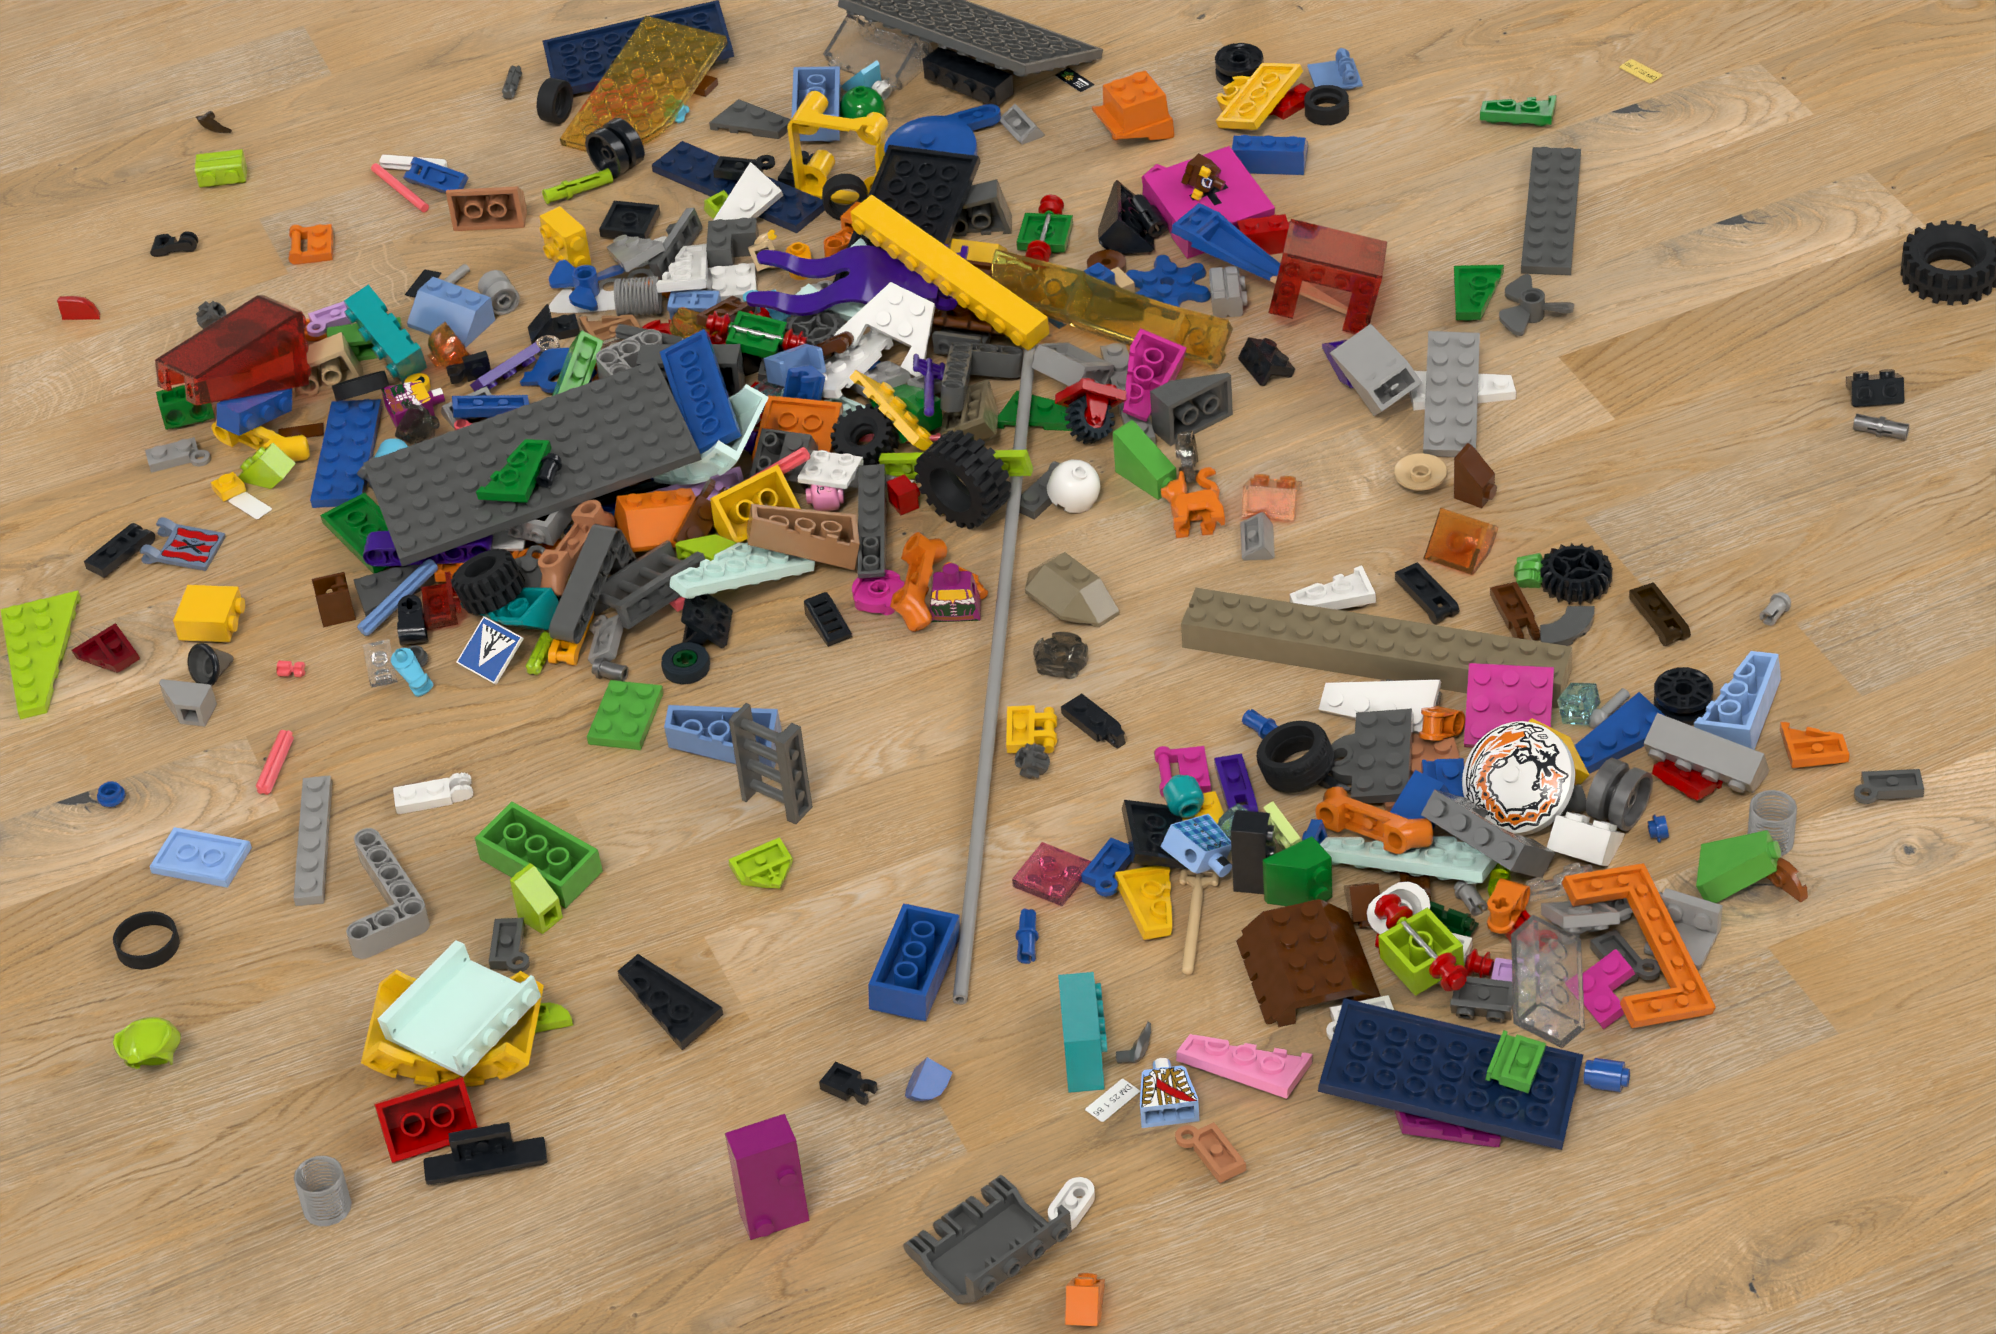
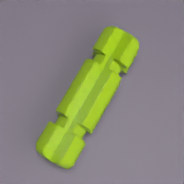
(539, 654)

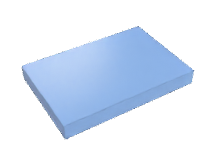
(200, 857)

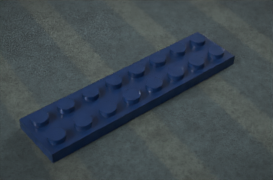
(695, 167)

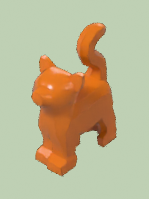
(1196, 505)

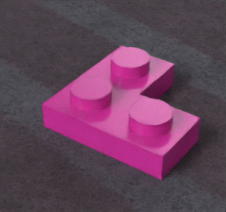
(1598, 987)

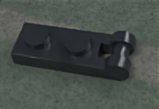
(119, 549)
(1427, 592)

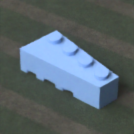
(1745, 701)

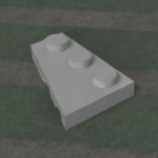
(633, 251)

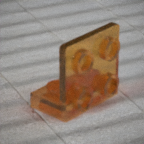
(1270, 496)

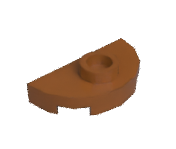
(1788, 881)

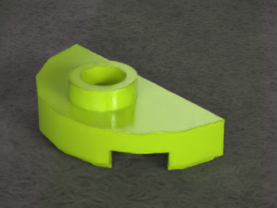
(552, 1017)

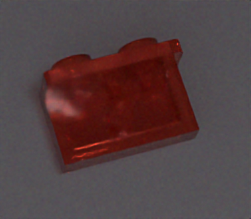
(440, 604)

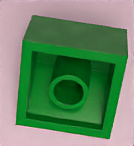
(1298, 874)

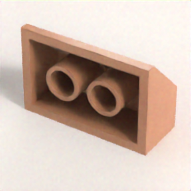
(487, 208)

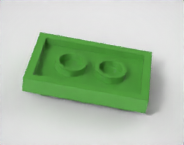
(625, 715)

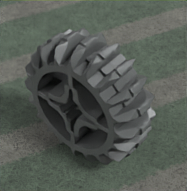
(816, 326)

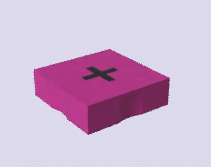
(1236, 201)

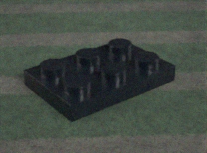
(1146, 829)

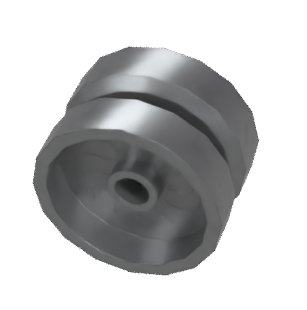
(1619, 794)

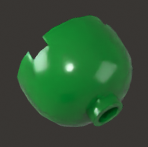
(860, 102)

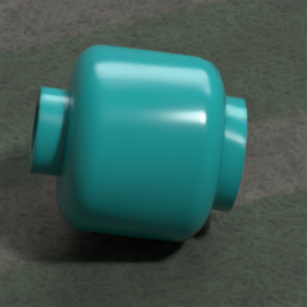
(1183, 796)

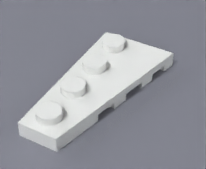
(1490, 389)

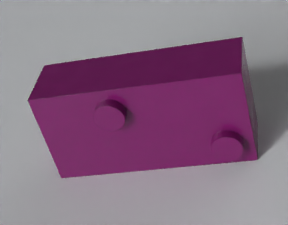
(767, 1176)

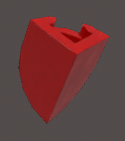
(77, 308)

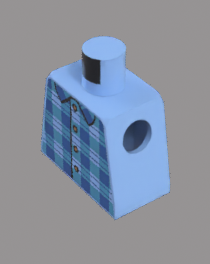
(1199, 845)

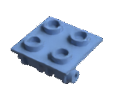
(1337, 73)

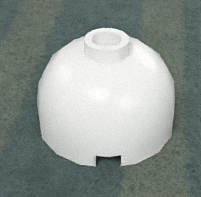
(1074, 486)

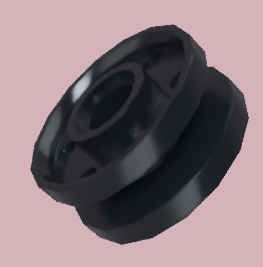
(1237, 60)
(1683, 694)

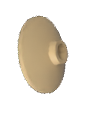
(1420, 471)

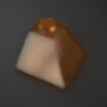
(1460, 541)

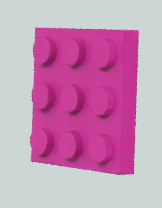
(1505, 696)

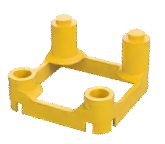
(807, 121)

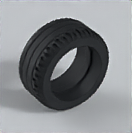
(1302, 772)

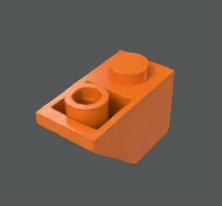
(1084, 1300)

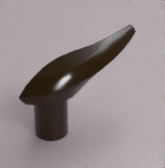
(208, 122)

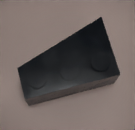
(1251, 843)

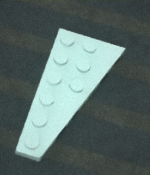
(738, 567)
(1443, 859)

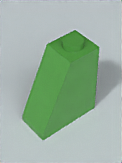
(1141, 460)
(1735, 864)

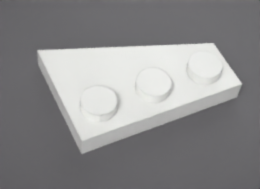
(1339, 594)

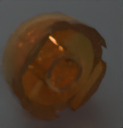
(445, 347)

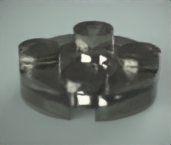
(1187, 451)
(1049, 662)

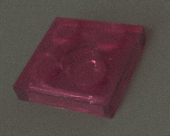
(1051, 874)

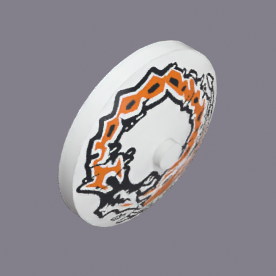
(1520, 776)

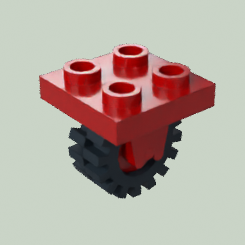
(1090, 408)

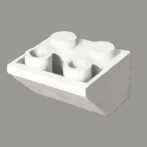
(1584, 840)

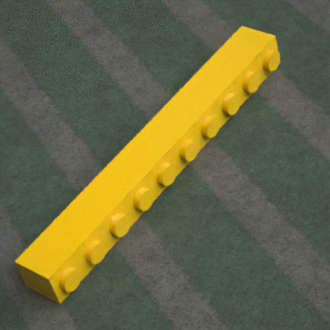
(950, 273)

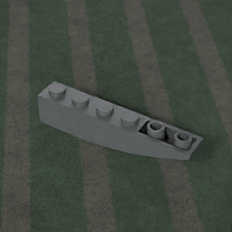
(872, 521)

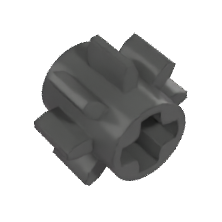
(209, 313)
(1032, 760)

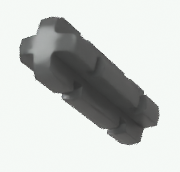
(511, 82)

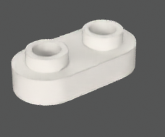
(1067, 1197)

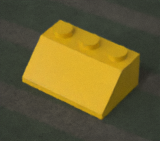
(733, 506)

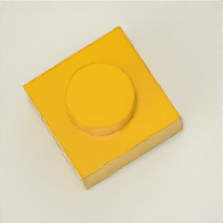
(228, 486)

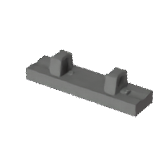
(679, 235)

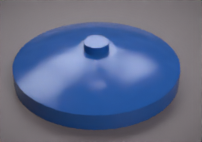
(937, 134)

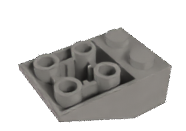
(1375, 369)

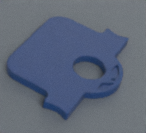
(547, 366)

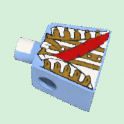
(1167, 1096)

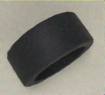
(554, 100)
(1326, 115)
(837, 183)

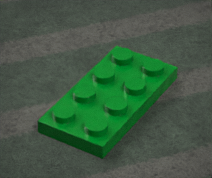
(353, 522)

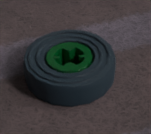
(691, 653)

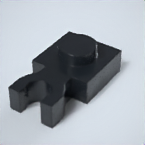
(845, 1081)

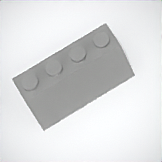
(1706, 753)

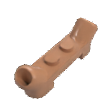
(559, 563)

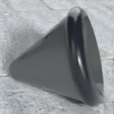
(207, 663)

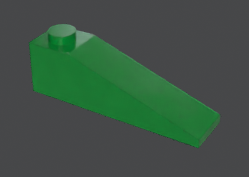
(914, 400)

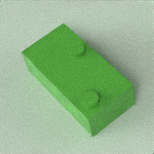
(524, 838)

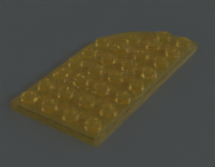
(648, 80)

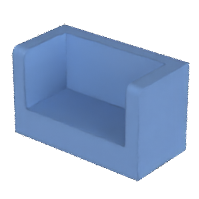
(803, 355)

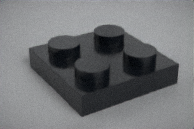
(629, 219)

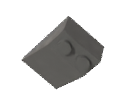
(1190, 405)

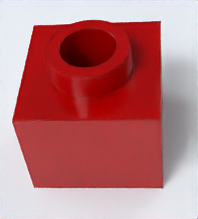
(903, 494)

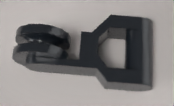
(164, 244)

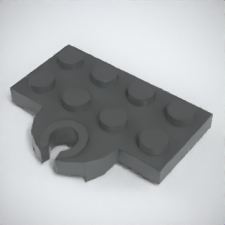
(1376, 755)

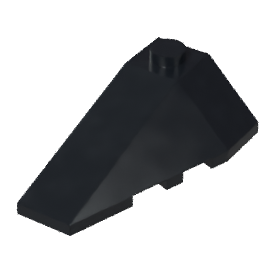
(1120, 225)

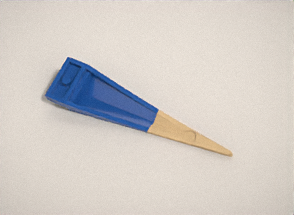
(1220, 238)

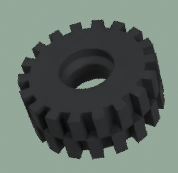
(860, 423)

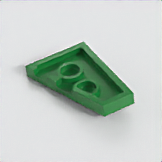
(1529, 111)

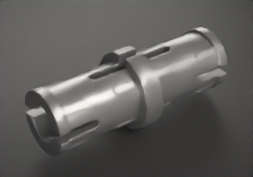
(1881, 426)

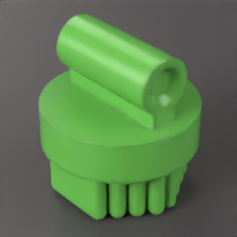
(1528, 571)

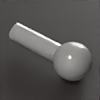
(1602, 714)

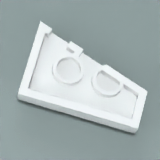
(750, 196)

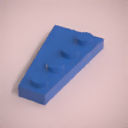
(1618, 734)

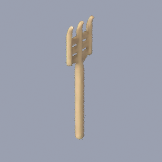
(1198, 884)

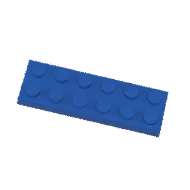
(700, 391)
(345, 447)

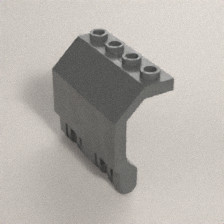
(985, 1243)

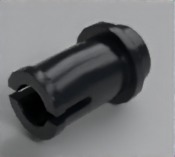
(550, 466)

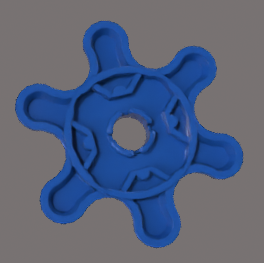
(1177, 282)

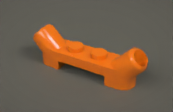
(910, 599)
(1395, 831)

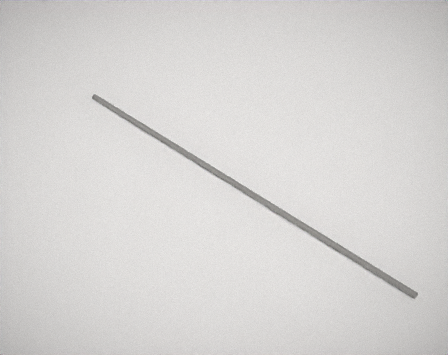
(981, 800)

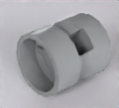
(502, 292)

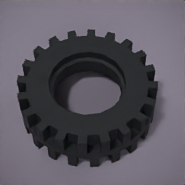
(1949, 243)

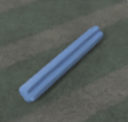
(390, 604)

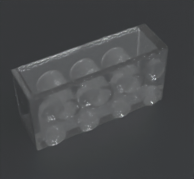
(1547, 981)

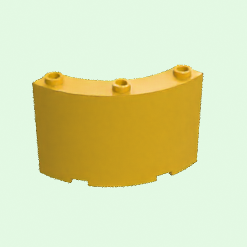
(501, 1061)

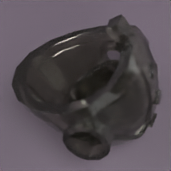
(417, 424)

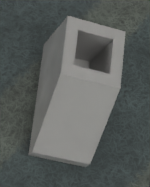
(189, 701)

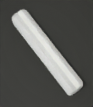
(403, 162)

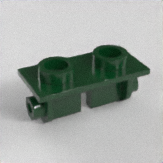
(1454, 920)

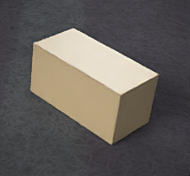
(1123, 280)

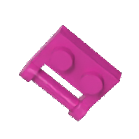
(1190, 762)

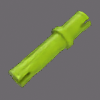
(568, 189)

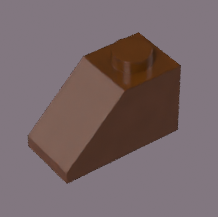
(1473, 478)
(1358, 898)

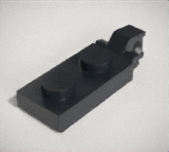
(1093, 721)

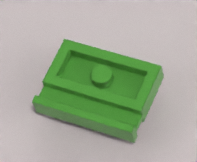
(1516, 1061)

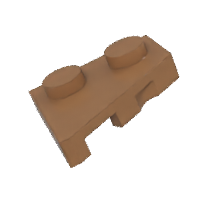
(606, 328)

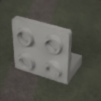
(1696, 922)

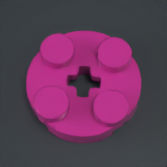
(868, 598)

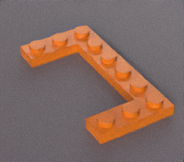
(1687, 991)

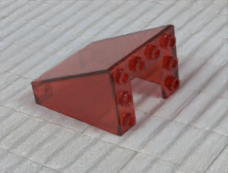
(1334, 261)
(240, 355)

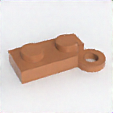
(1213, 1150)

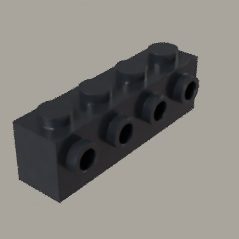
(968, 76)

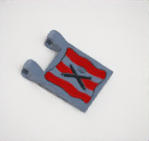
(184, 547)

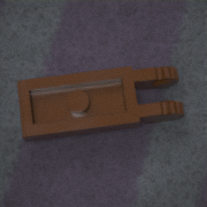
(699, 517)
(1515, 610)

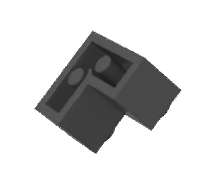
(730, 240)

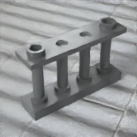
(644, 584)
(788, 756)

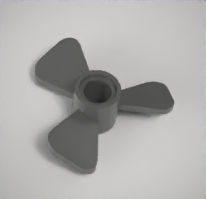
(1530, 307)

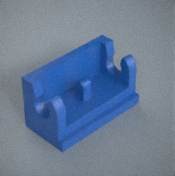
(804, 383)

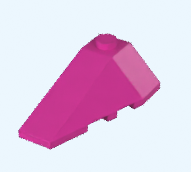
(1150, 365)

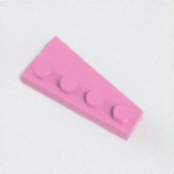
(1260, 1069)

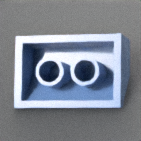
(461, 308)

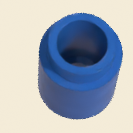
(1606, 1074)

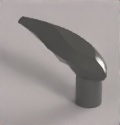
(1139, 1047)

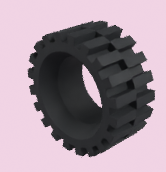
(977, 468)

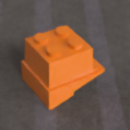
(1135, 108)

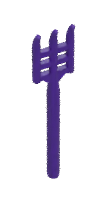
(930, 371)

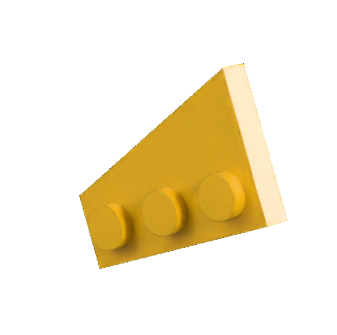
(1148, 899)

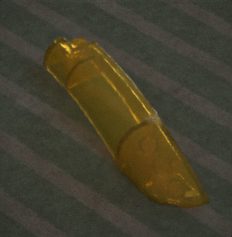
(1109, 310)

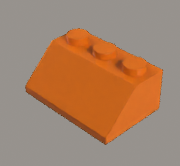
(652, 516)

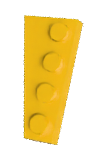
(894, 409)

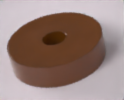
(1108, 258)

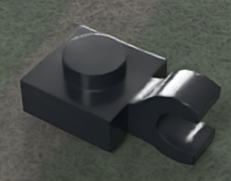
(472, 368)

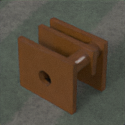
(333, 606)

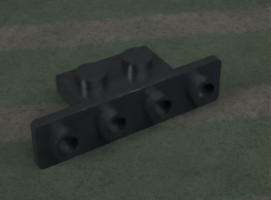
(482, 1153)

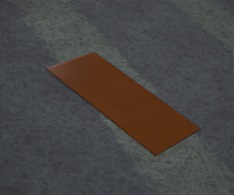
(310, 430)

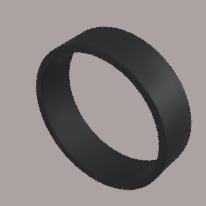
(360, 385)
(150, 960)

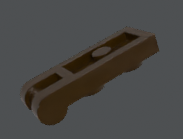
(1659, 613)

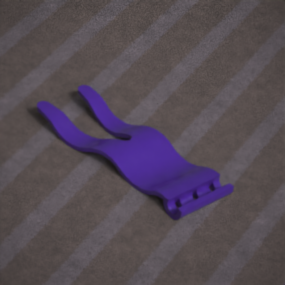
(869, 273)

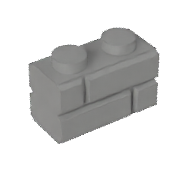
(1227, 291)

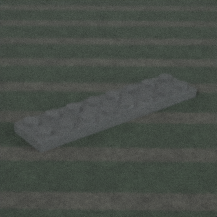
(1551, 211)

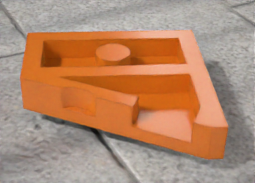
(1813, 746)

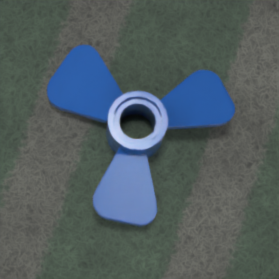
(584, 280)

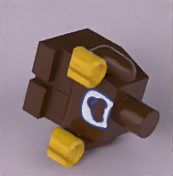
(1202, 175)

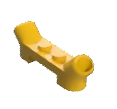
(294, 447)

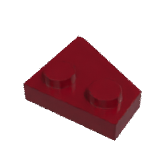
(107, 650)

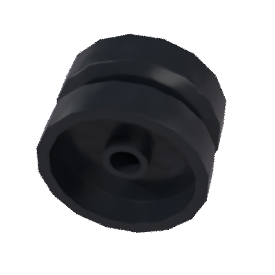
(615, 147)

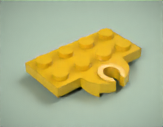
(1254, 97)

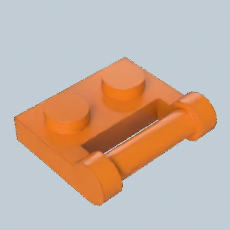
(318, 245)

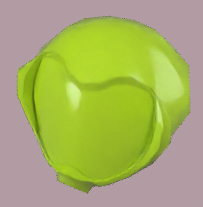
(147, 1042)

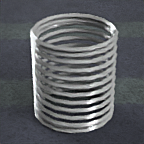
(639, 298)
(1789, 827)
(310, 1205)

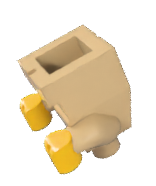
(763, 242)

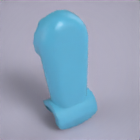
(409, 668)

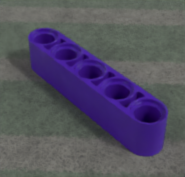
(381, 551)

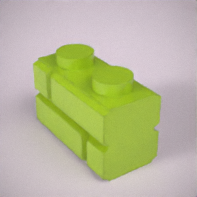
(221, 168)

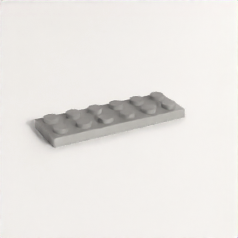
(1451, 392)

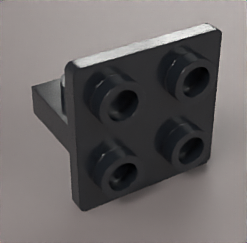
(706, 619)

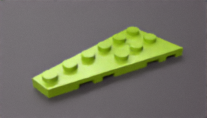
(35, 645)

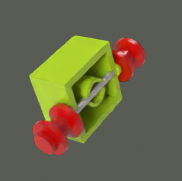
(1419, 947)

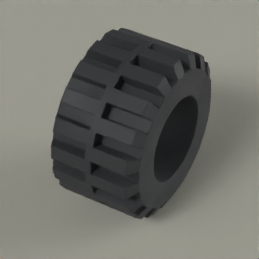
(488, 581)

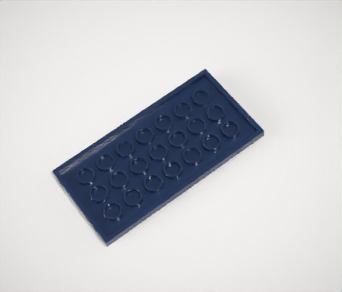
(588, 54)
(1441, 1074)

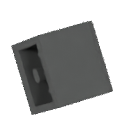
(776, 445)

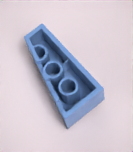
(708, 732)

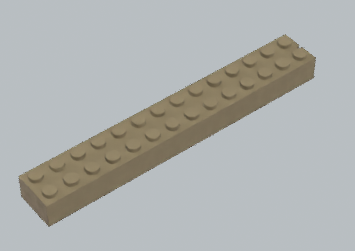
(1357, 641)

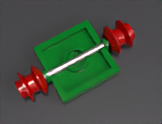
(1045, 230)
(755, 333)

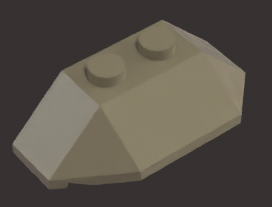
(978, 414)
(1071, 591)

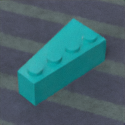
(384, 332)
(1083, 1031)

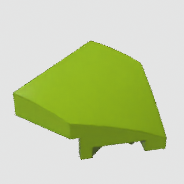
(763, 865)

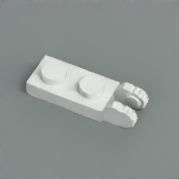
(432, 793)

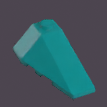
(529, 609)

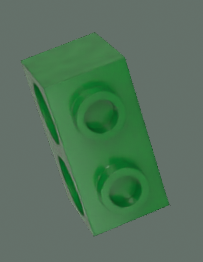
(178, 411)

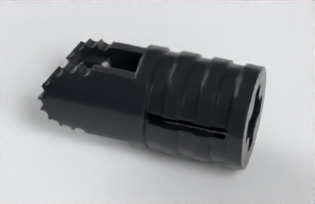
(1147, 214)

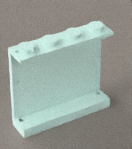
(457, 1011)

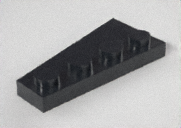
(669, 1001)

